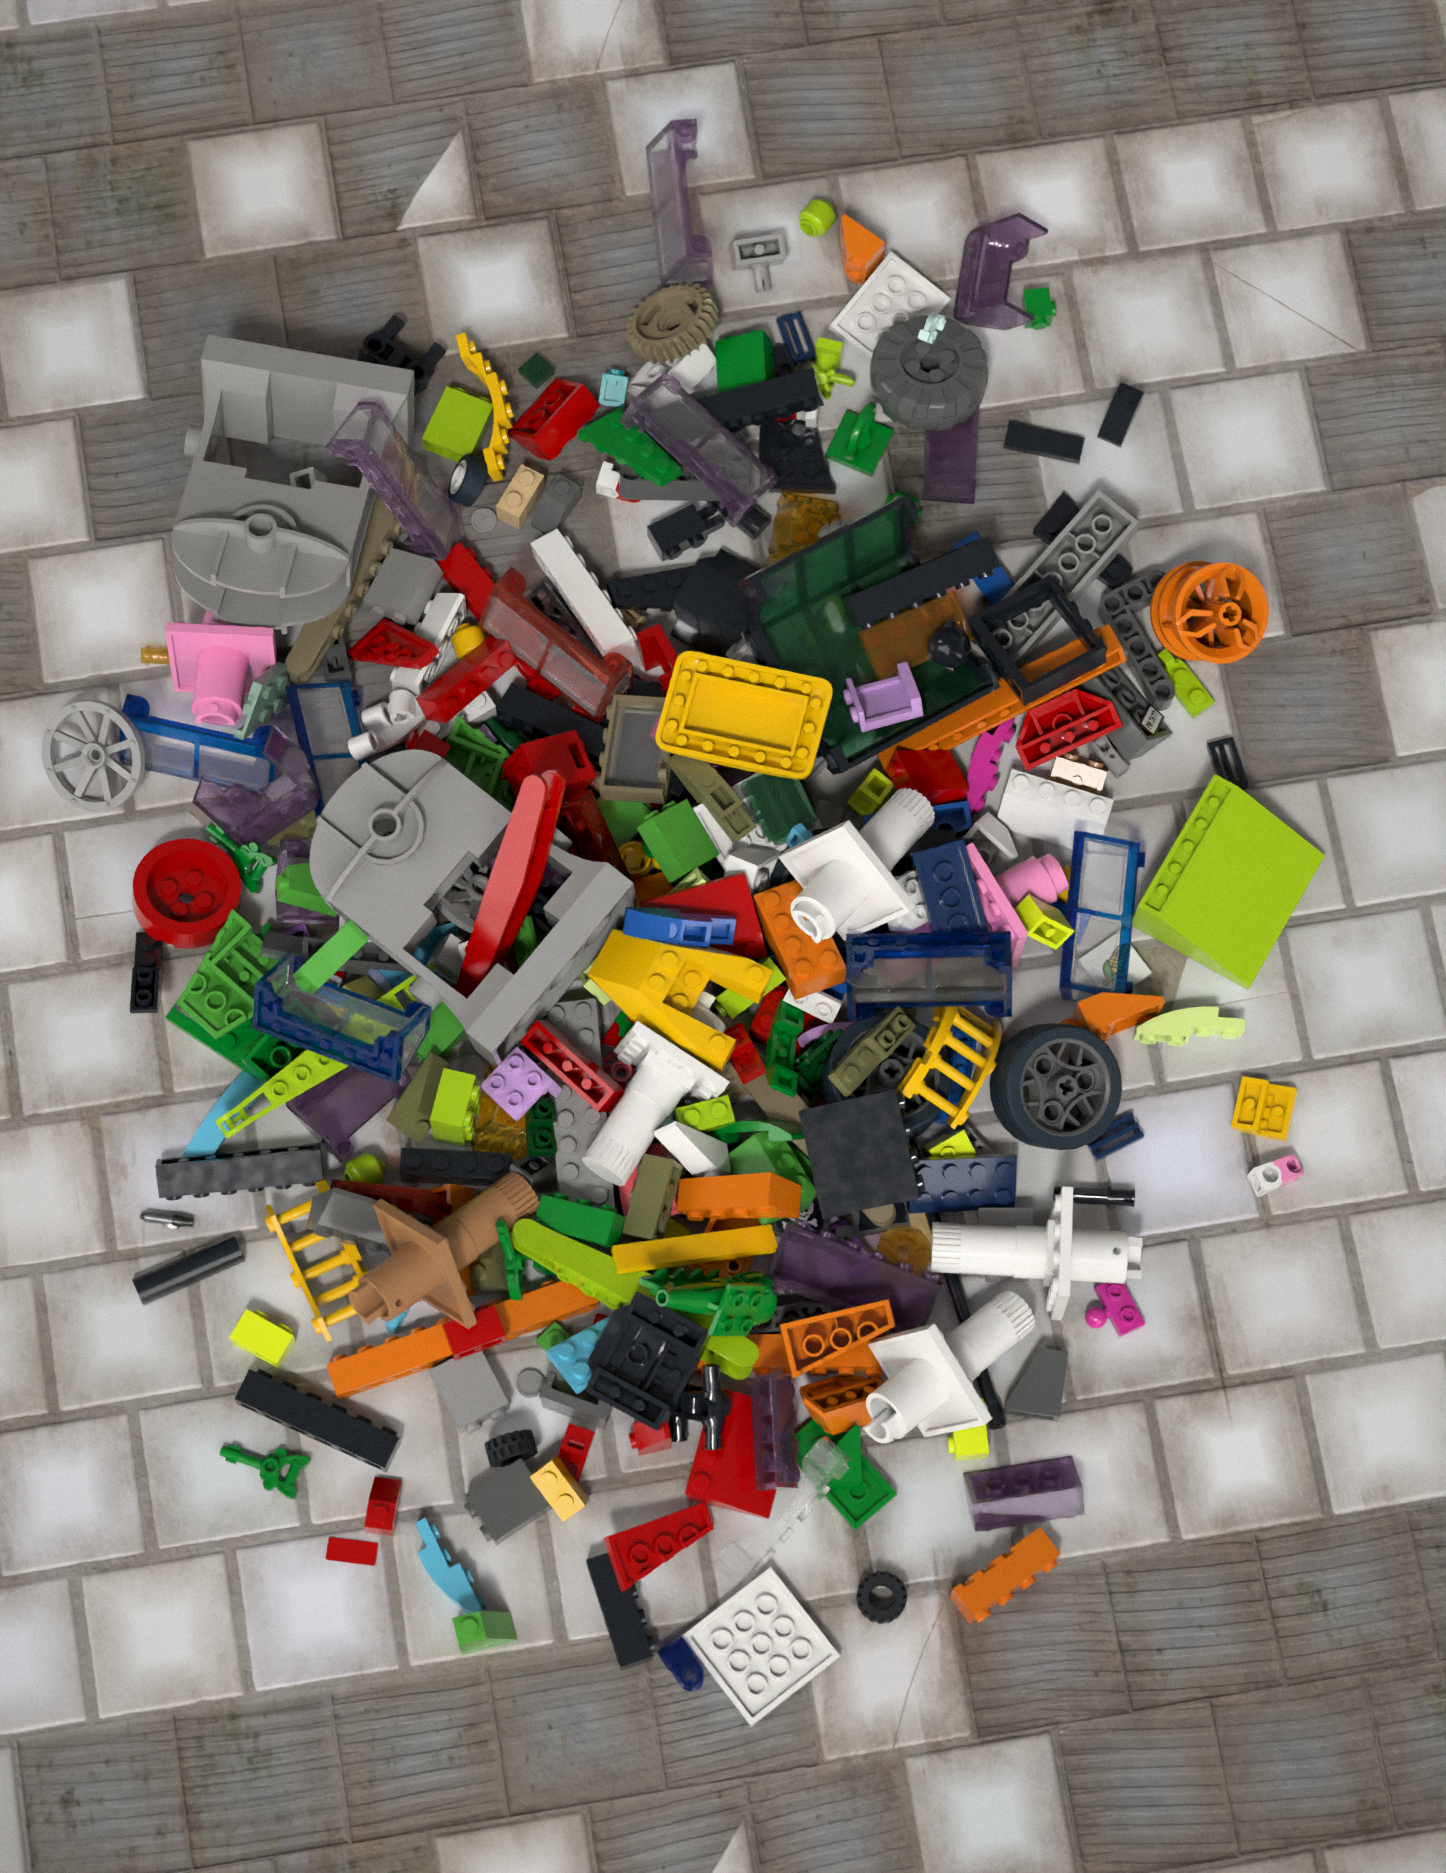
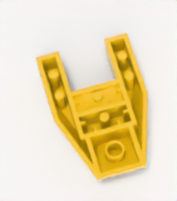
(663, 983)

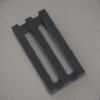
(1235, 757)

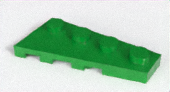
(630, 448)

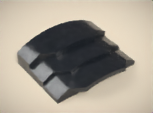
(710, 604)
(646, 1360)

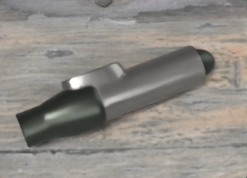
(168, 1220)

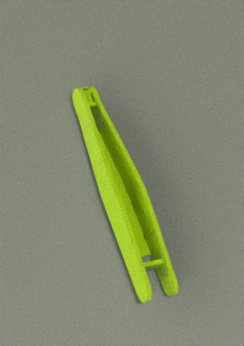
(300, 1074)
(598, 1278)

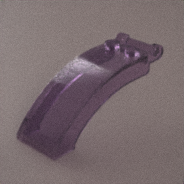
(951, 463)

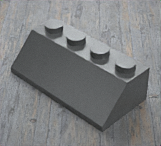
(1132, 738)
(351, 1219)

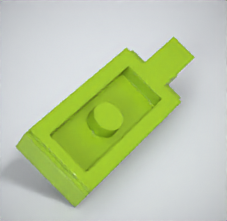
(1187, 687)

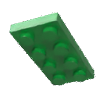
(230, 1046)
(853, 1503)

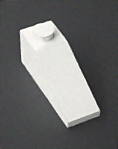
(695, 1150)

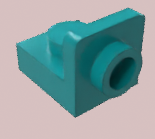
(613, 388)

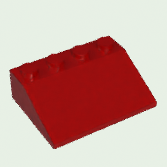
(720, 897)
(728, 1475)

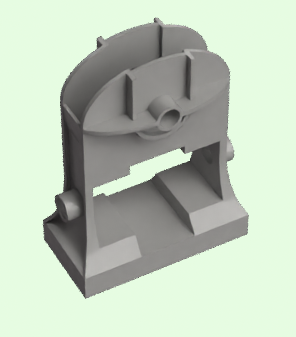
(267, 547)
(398, 845)

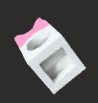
(1275, 1174)

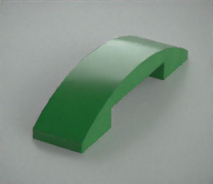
(781, 1048)
(777, 1130)

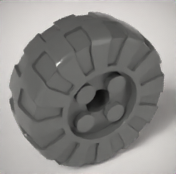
(927, 382)

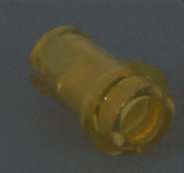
(154, 656)

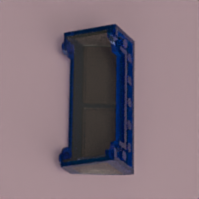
(929, 971)

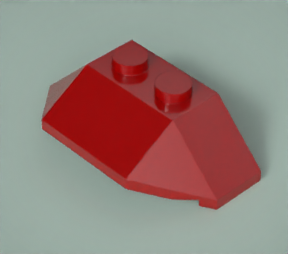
(1063, 726)

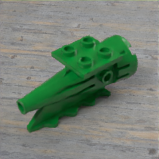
(733, 1300)

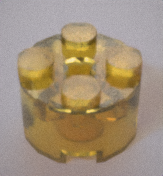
(906, 1240)

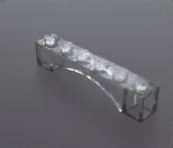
(819, 1468)

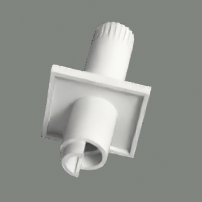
(849, 871)
(661, 1081)
(1036, 1252)
(934, 1372)

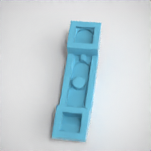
(209, 1136)

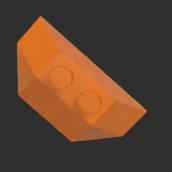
(839, 1401)

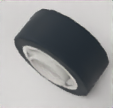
(467, 480)

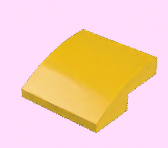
(1264, 1109)

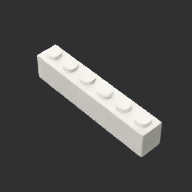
(582, 594)

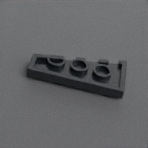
(1057, 519)
(648, 590)

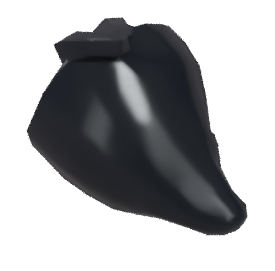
(949, 646)

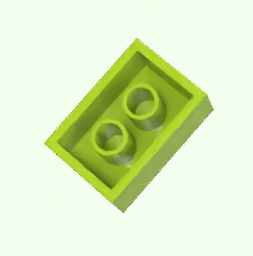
(455, 1108)

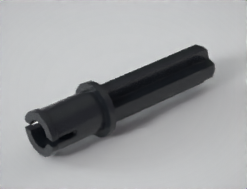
(1100, 1196)

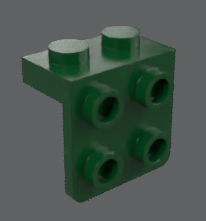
(811, 1063)

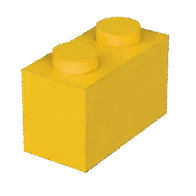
(559, 1488)

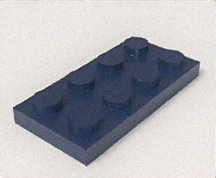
(948, 888)
(966, 1183)

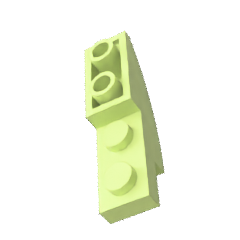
(1178, 1025)

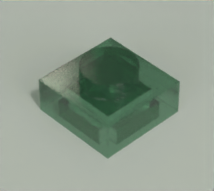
(536, 371)

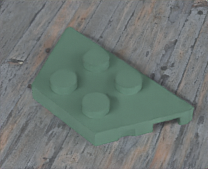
(265, 699)

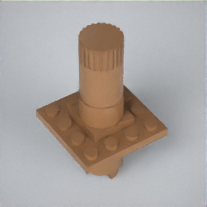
(428, 1258)

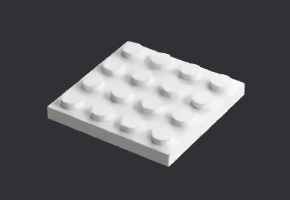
(760, 1646)

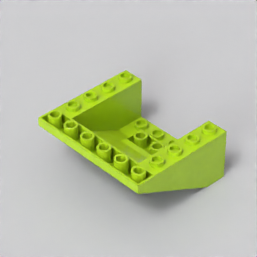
(1228, 884)

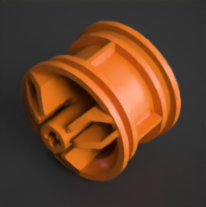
(1245, 614)

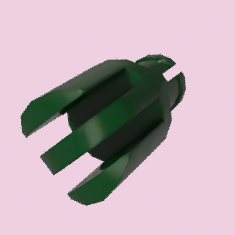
(507, 739)

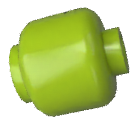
(817, 218)
(365, 1169)

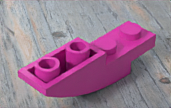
(982, 768)

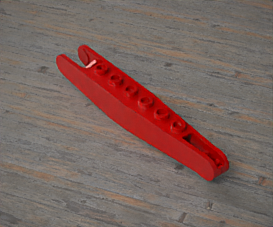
(513, 877)

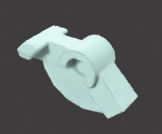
(933, 323)

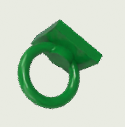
(860, 441)

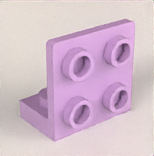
(518, 1084)

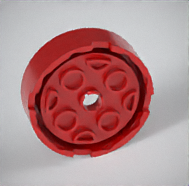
(189, 868)

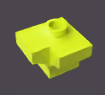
(871, 794)
(949, 1145)

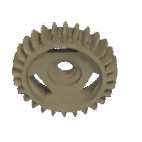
(651, 323)

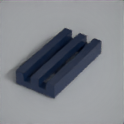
(788, 319)
(1129, 1118)

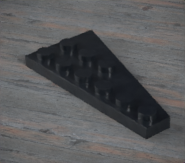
(793, 447)

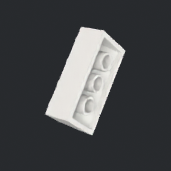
(440, 623)
(1051, 810)

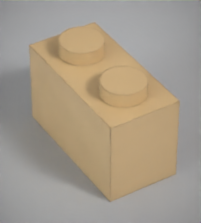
(520, 496)

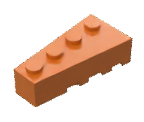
(739, 1197)
(829, 1335)
(1005, 1576)

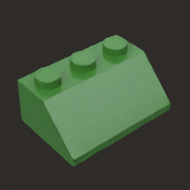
(762, 1156)

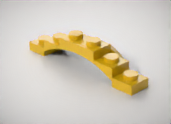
(502, 410)

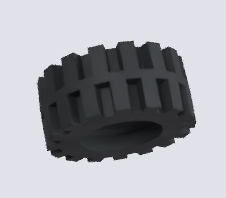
(510, 1447)
(869, 1610)

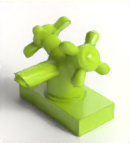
(827, 359)

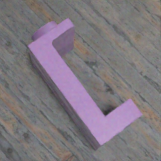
(884, 701)

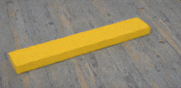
(694, 1249)

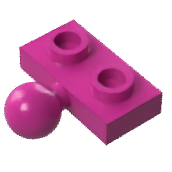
(1117, 1307)

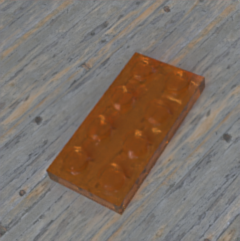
(908, 635)

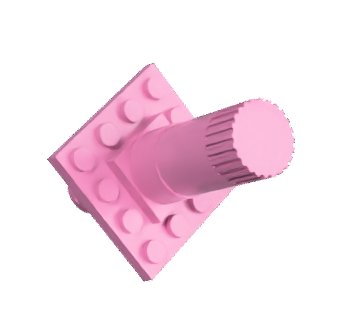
(218, 665)
(1002, 893)

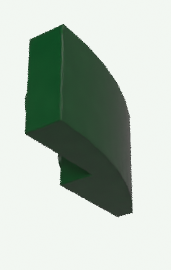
(539, 1128)

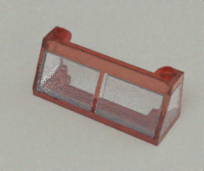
(552, 651)

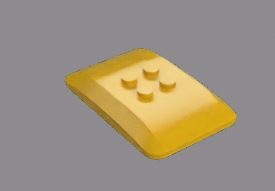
(744, 715)

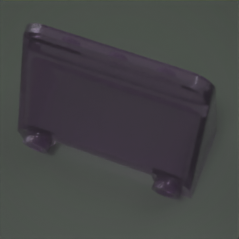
(343, 1105)

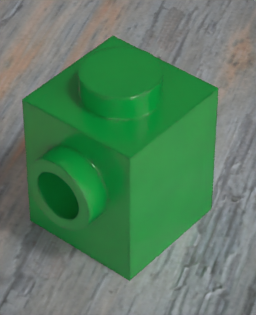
(1038, 304)

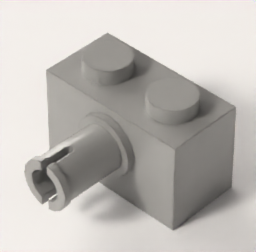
(757, 255)

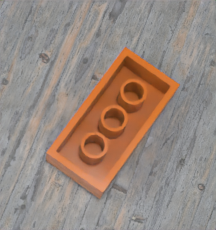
(803, 962)

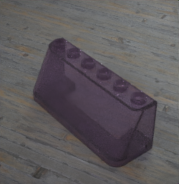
(850, 1277)

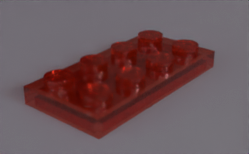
(412, 1199)

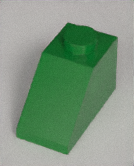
(851, 1445)

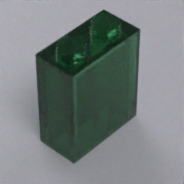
(777, 806)

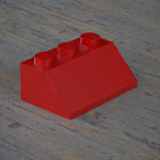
(554, 418)

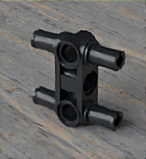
(396, 356)
(704, 1405)

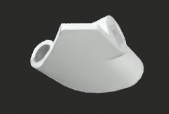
(386, 724)

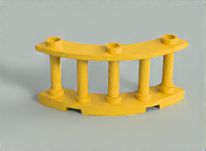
(938, 1036)
(347, 1256)

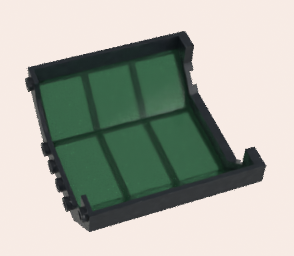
(804, 629)

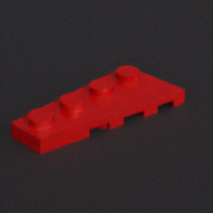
(393, 646)
(650, 1544)

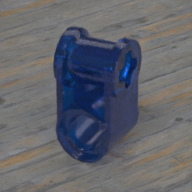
(679, 1660)

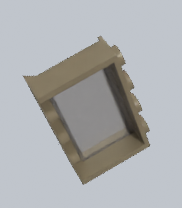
(632, 762)

